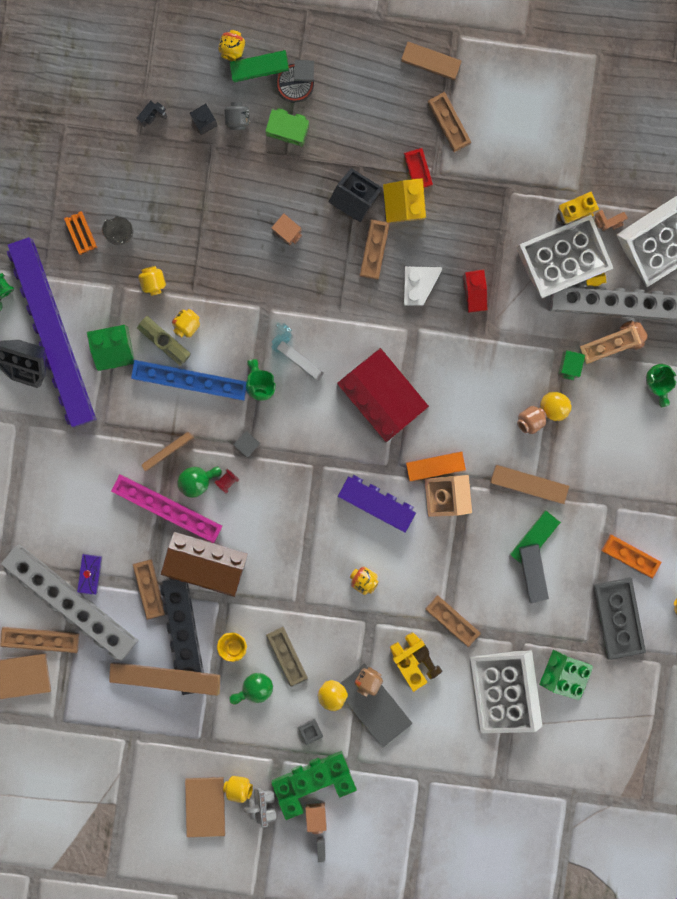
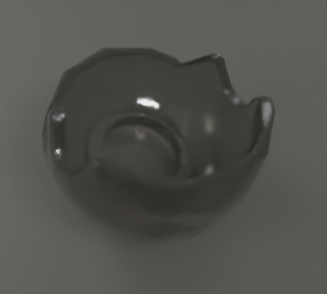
(117, 230)

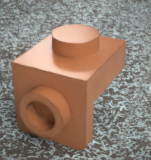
(614, 222)

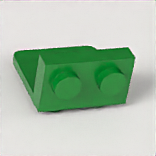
(566, 675)

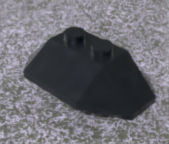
(23, 362)

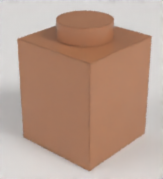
(287, 230)
(316, 818)

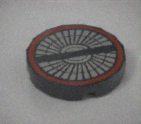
(293, 90)

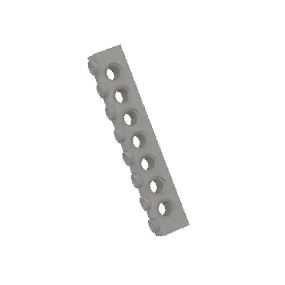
(559, 303)
(80, 603)

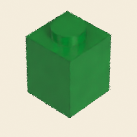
(571, 365)

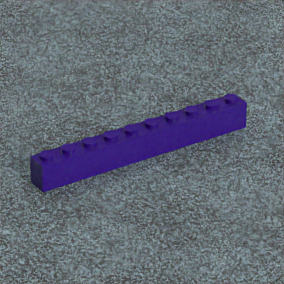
(51, 332)

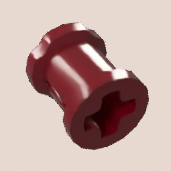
(226, 480)

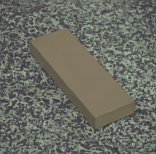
(287, 656)

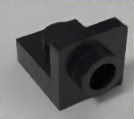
(148, 115)

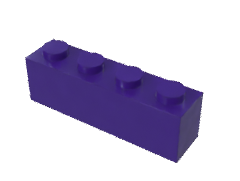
(377, 504)

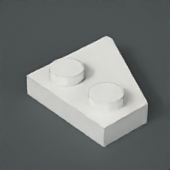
(419, 283)

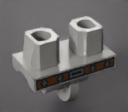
(258, 809)

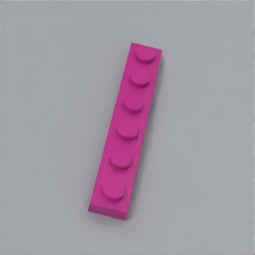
(167, 508)

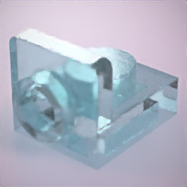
(285, 337)

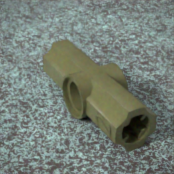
(155, 332)

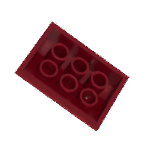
(382, 395)

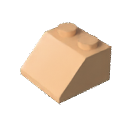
(448, 496)

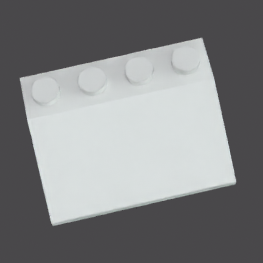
(652, 243)
(565, 256)
(506, 692)

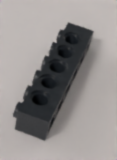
(188, 625)

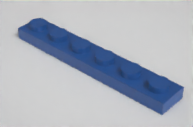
(189, 380)

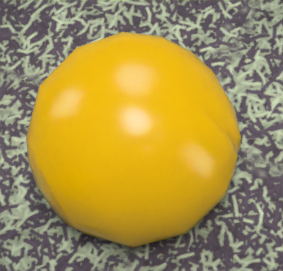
(556, 406)
(231, 647)
(332, 695)

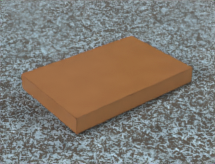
(24, 676)
(205, 807)

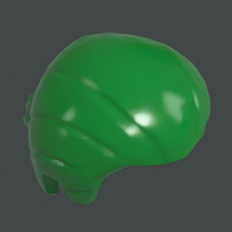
(661, 381)
(259, 383)
(195, 480)
(255, 689)

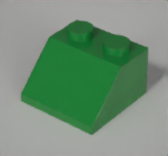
(111, 347)

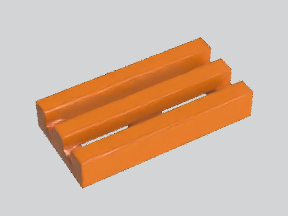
(74, 218)

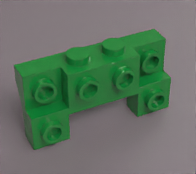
(311, 779)

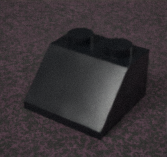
(355, 195)

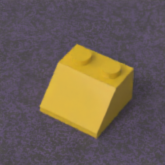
(404, 200)

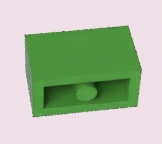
(287, 127)

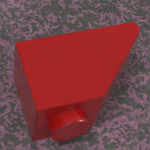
(475, 290)

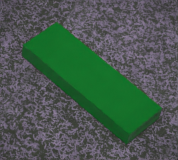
(259, 66)
(537, 533)

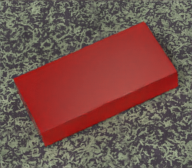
(418, 166)

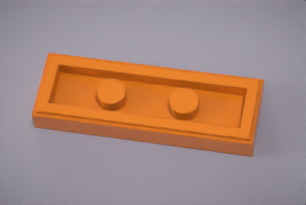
(435, 466)
(631, 556)

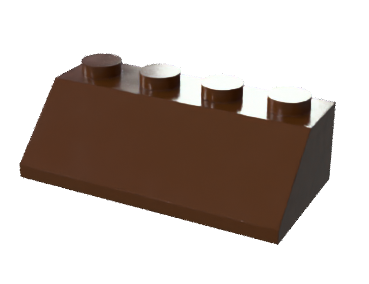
(204, 564)

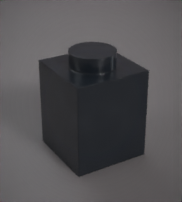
(203, 119)

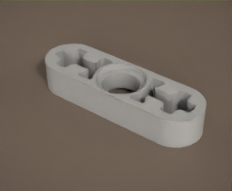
(298, 359)

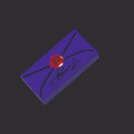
(89, 574)

